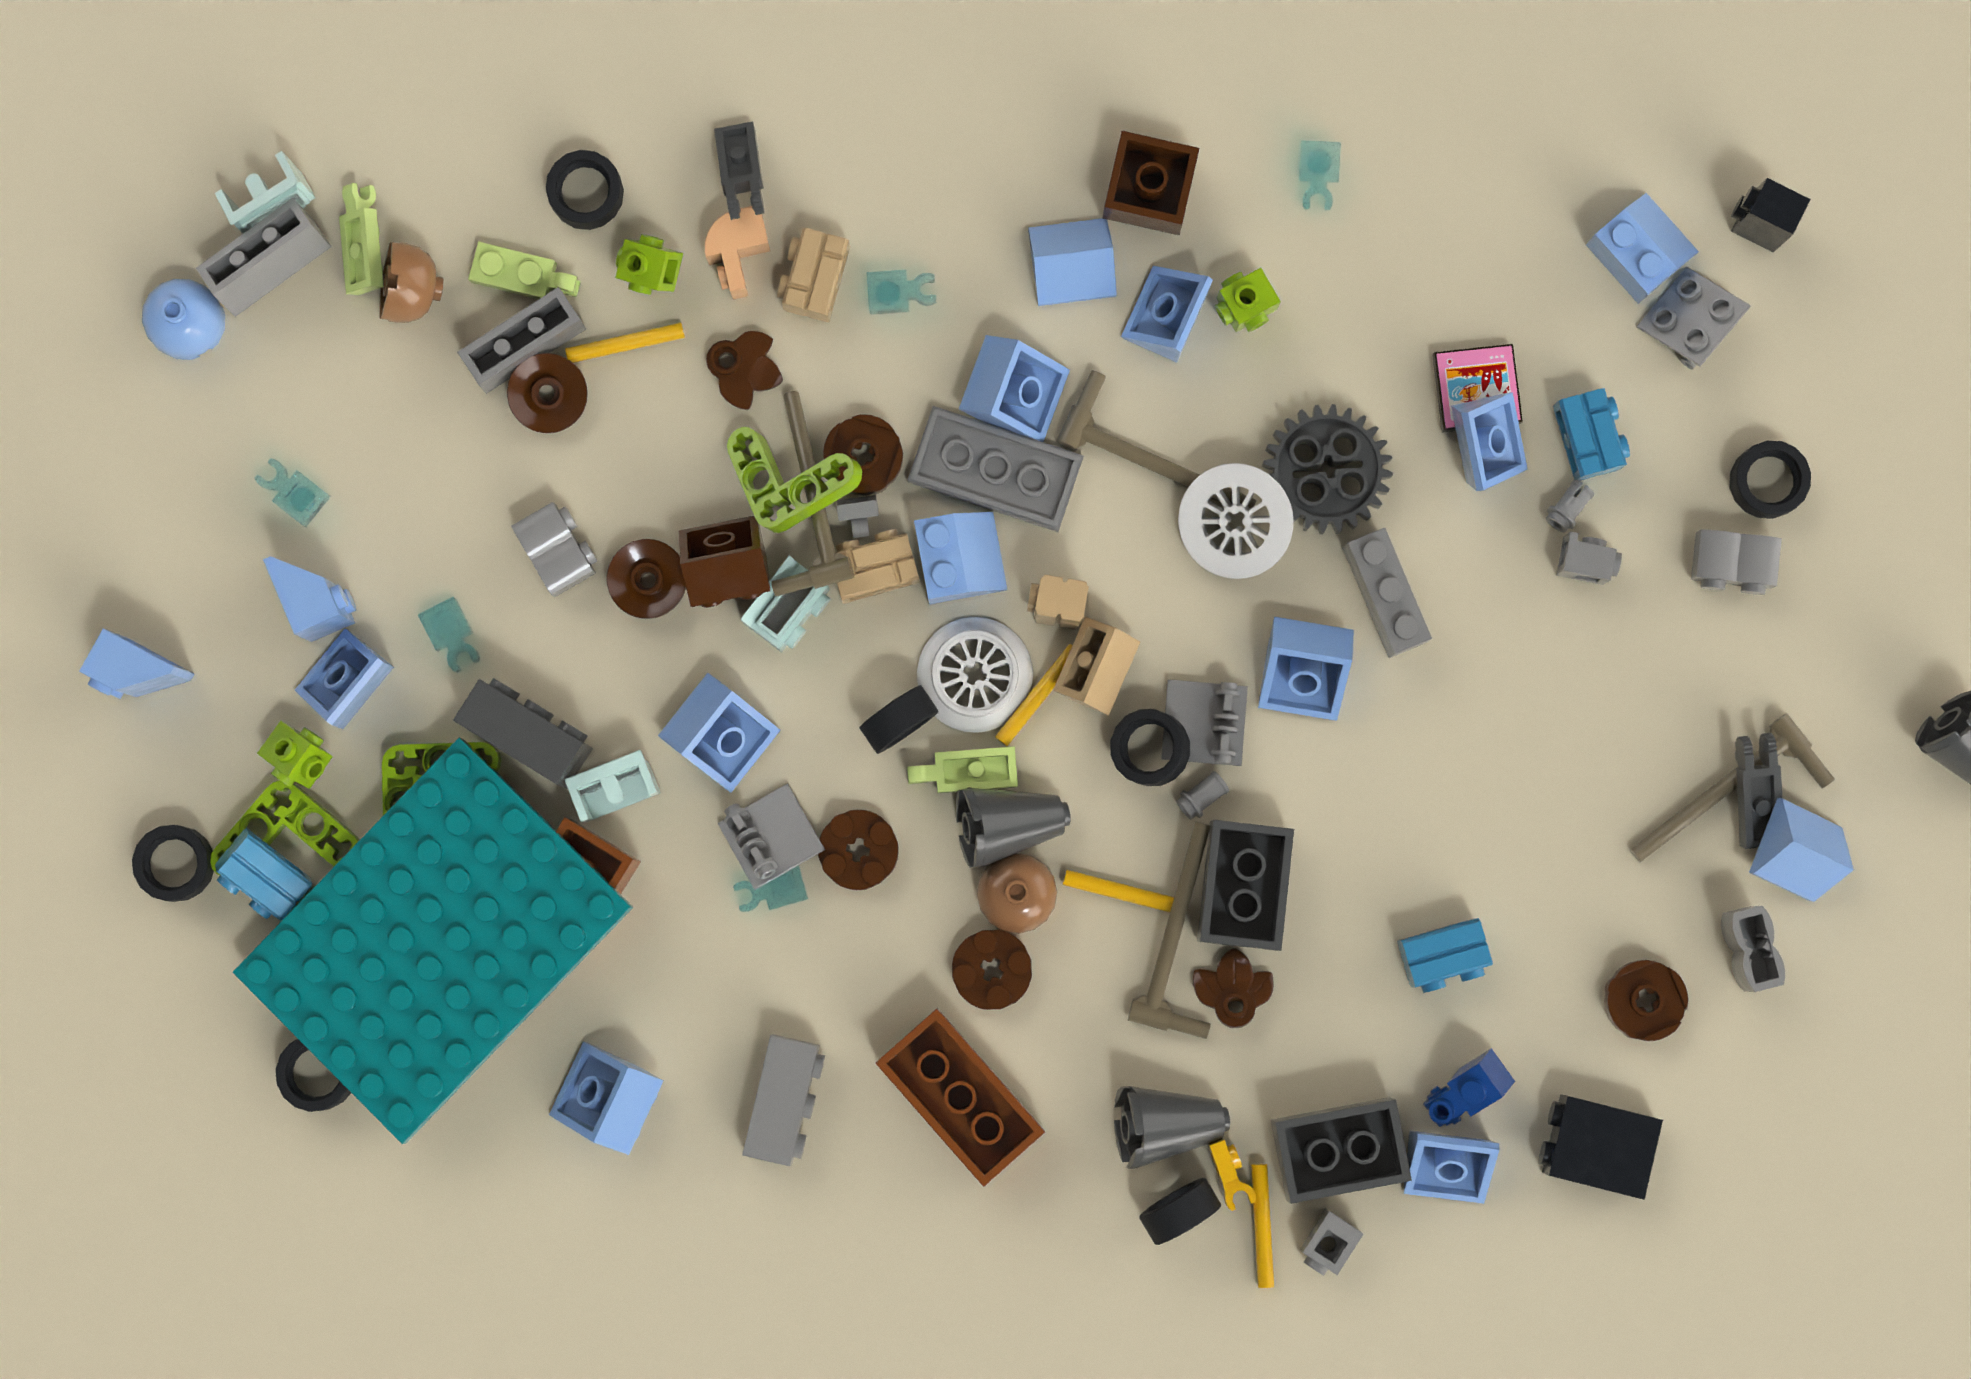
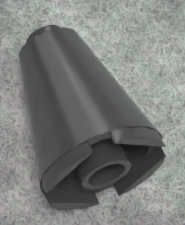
(1950, 736)
(1006, 822)
(1165, 1124)

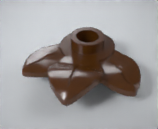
(750, 369)
(1233, 982)

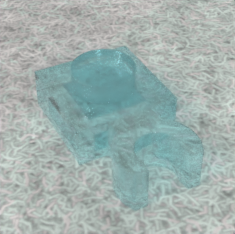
(1319, 165)
(891, 291)
(295, 495)
(448, 628)
(780, 892)

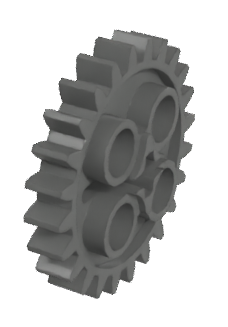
(1319, 434)

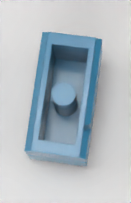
(1591, 434)
(262, 875)
(1445, 954)

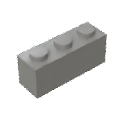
(263, 257)
(530, 332)
(1387, 592)
(783, 1100)

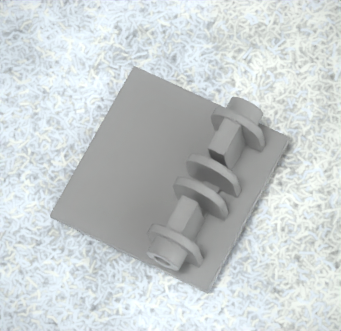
(1693, 317)
(1211, 718)
(770, 836)

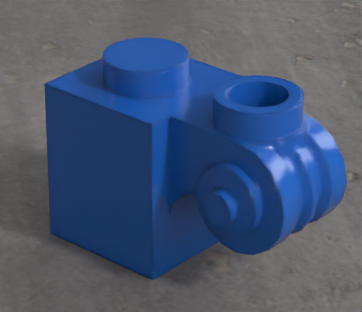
(1469, 1090)

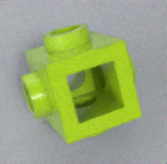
(648, 265)
(1254, 289)
(295, 755)

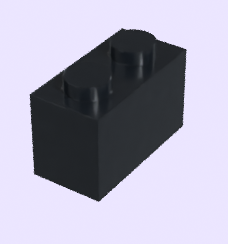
(1769, 214)

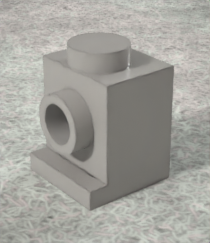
(1588, 559)
(1345, 1238)

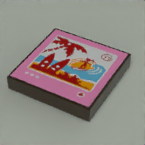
(1474, 375)

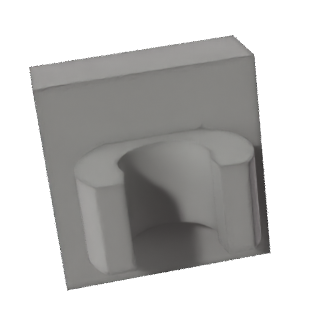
(857, 511)

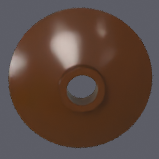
(568, 397)
(634, 562)

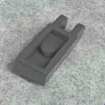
(739, 166)
(1756, 787)

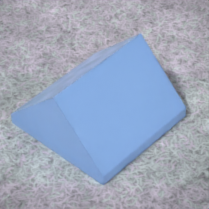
(1073, 262)
(1167, 311)
(1489, 440)
(343, 679)
(1801, 852)
(1450, 1166)

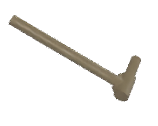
(1080, 429)
(830, 566)
(1790, 743)
(1151, 1009)

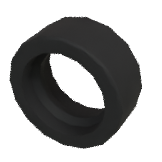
(577, 160)
(1793, 459)
(898, 719)
(1126, 728)
(142, 866)
(293, 1094)
(1180, 1211)

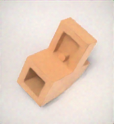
(732, 240)

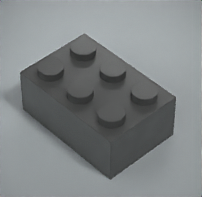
(524, 731)
(1245, 885)
(1341, 1150)

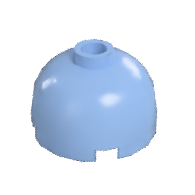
(183, 319)

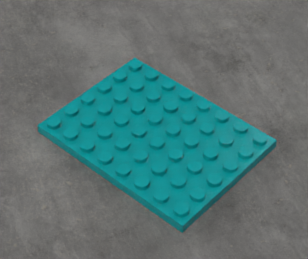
(432, 940)

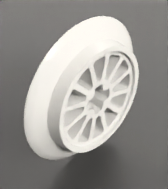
(1200, 543)
(1016, 657)

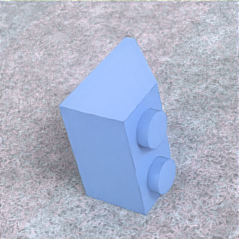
(1641, 247)
(1014, 387)
(960, 556)
(310, 601)
(125, 667)
(1306, 668)
(719, 732)
(606, 1098)

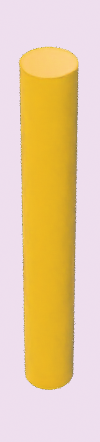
(625, 342)
(1033, 700)
(1118, 891)
(1262, 1226)

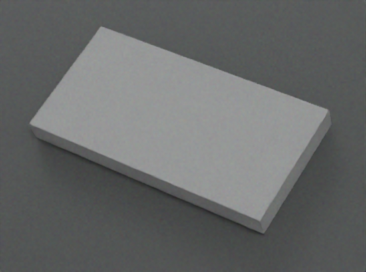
(995, 469)

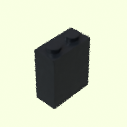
(1600, 1146)

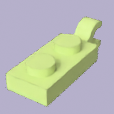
(360, 241)
(519, 272)
(968, 768)

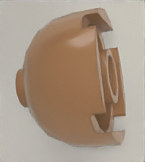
(408, 284)
(1017, 893)

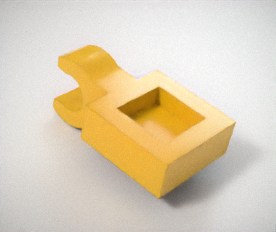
(1226, 1161)

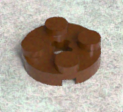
(883, 444)
(877, 836)
(969, 975)
(1635, 1021)

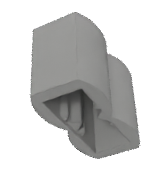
(554, 549)
(1736, 560)
(1754, 958)

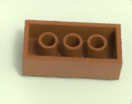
(960, 1097)

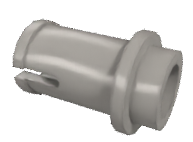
(1569, 506)
(1202, 795)

